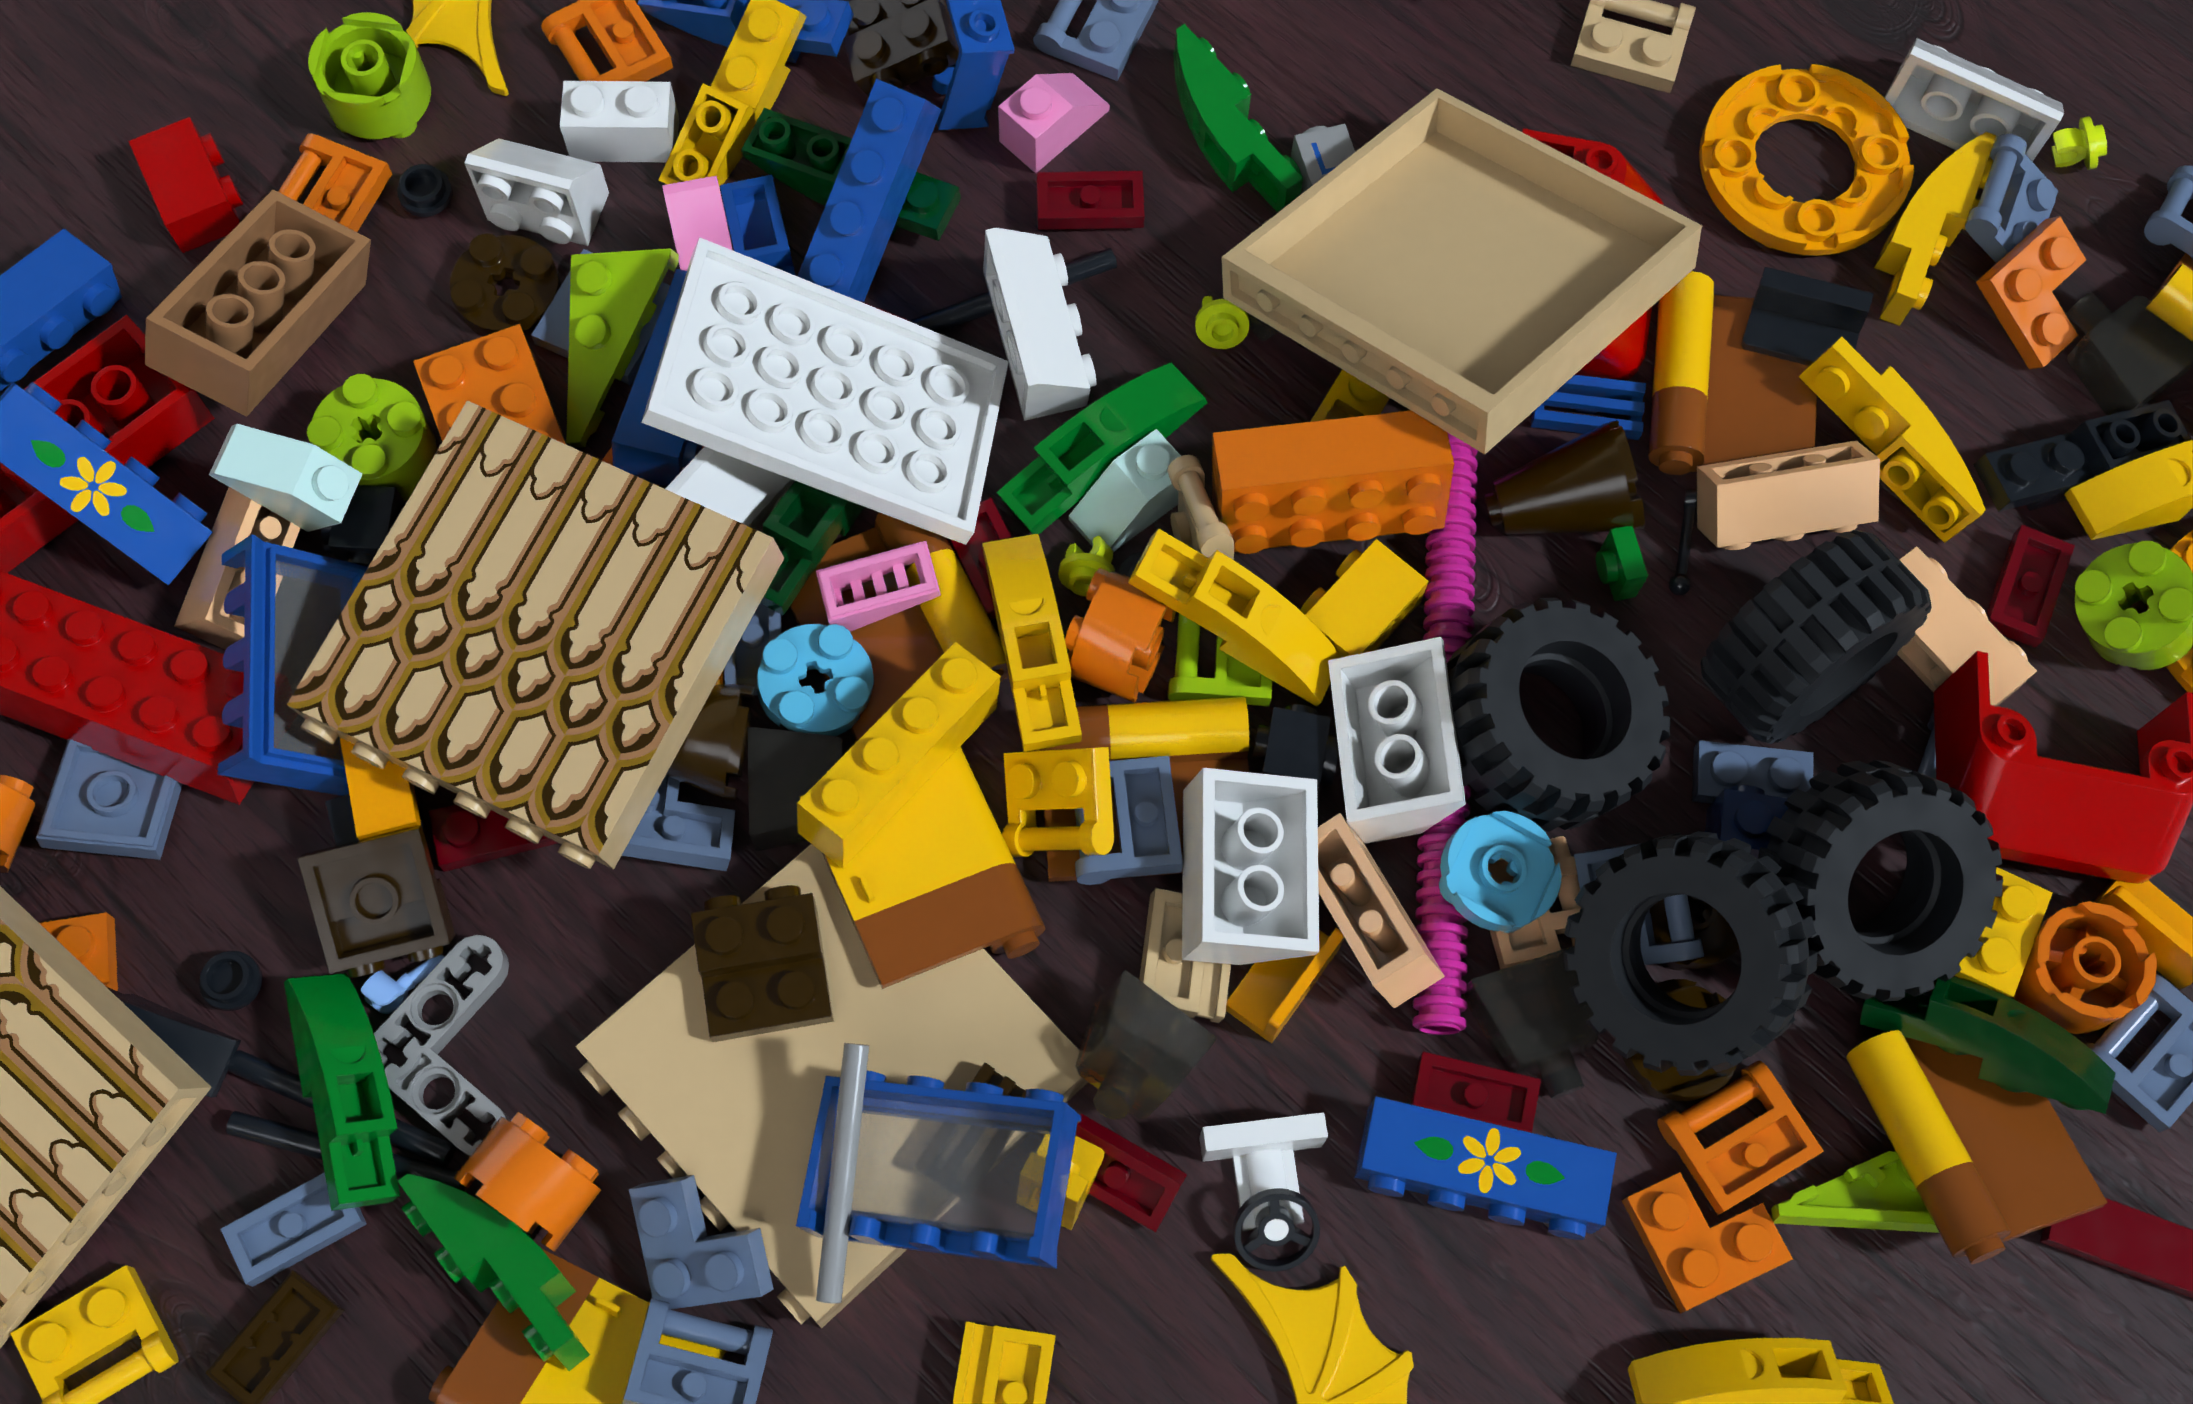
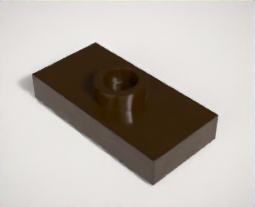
(275, 1341)

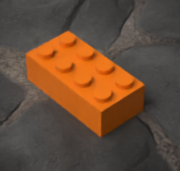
(492, 373)
(1331, 480)

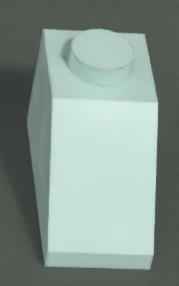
(286, 476)
(1129, 493)

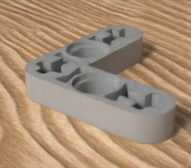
(423, 1060)

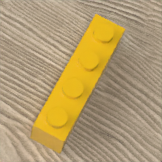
(898, 755)

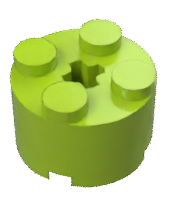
(370, 77)
(376, 432)
(2131, 575)

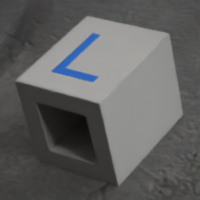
(1320, 151)

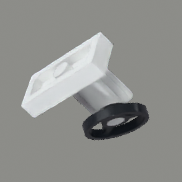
(1268, 1182)

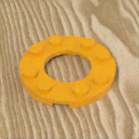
(1821, 96)

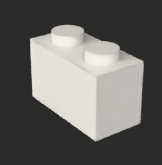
(619, 120)

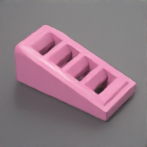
(854, 573)

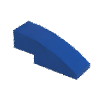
(757, 221)

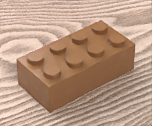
(257, 302)

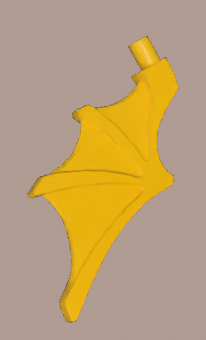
(462, 26)
(1323, 1339)

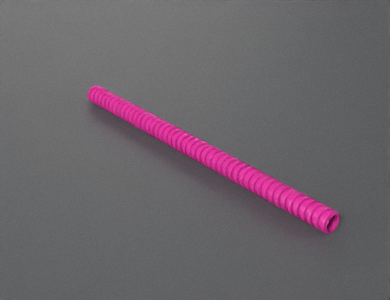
(1448, 617)

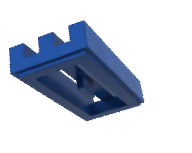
(1591, 396)

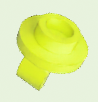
(2080, 144)
(1221, 323)
(1079, 567)

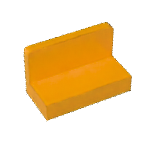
(2162, 926)
(1277, 988)

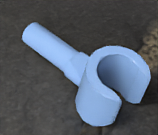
(387, 994)

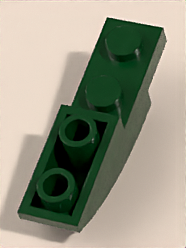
(811, 158)
(804, 529)
(2016, 1043)

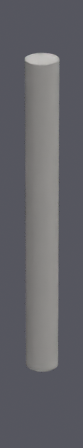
(842, 1173)

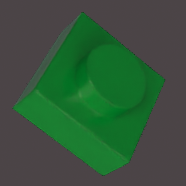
(1621, 563)

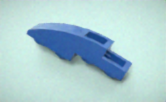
(719, 19)

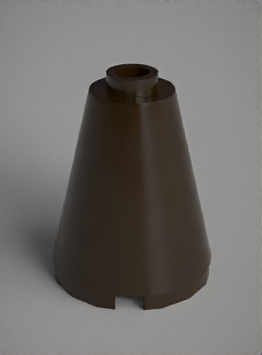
(1571, 488)
(716, 742)

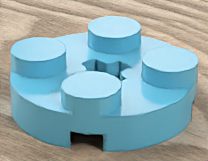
(829, 651)
(1469, 882)

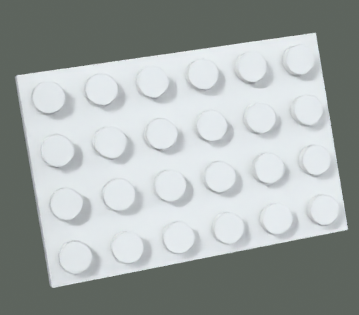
(828, 392)

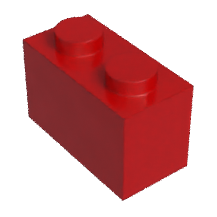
(186, 183)

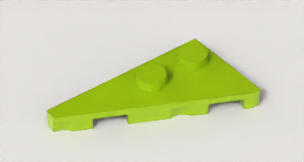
(607, 311)
(1864, 1197)

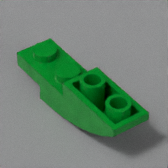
(1217, 115)
(1087, 443)
(348, 1089)
(496, 1255)

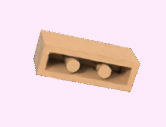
(1788, 494)
(204, 603)
(1955, 632)
(1371, 915)

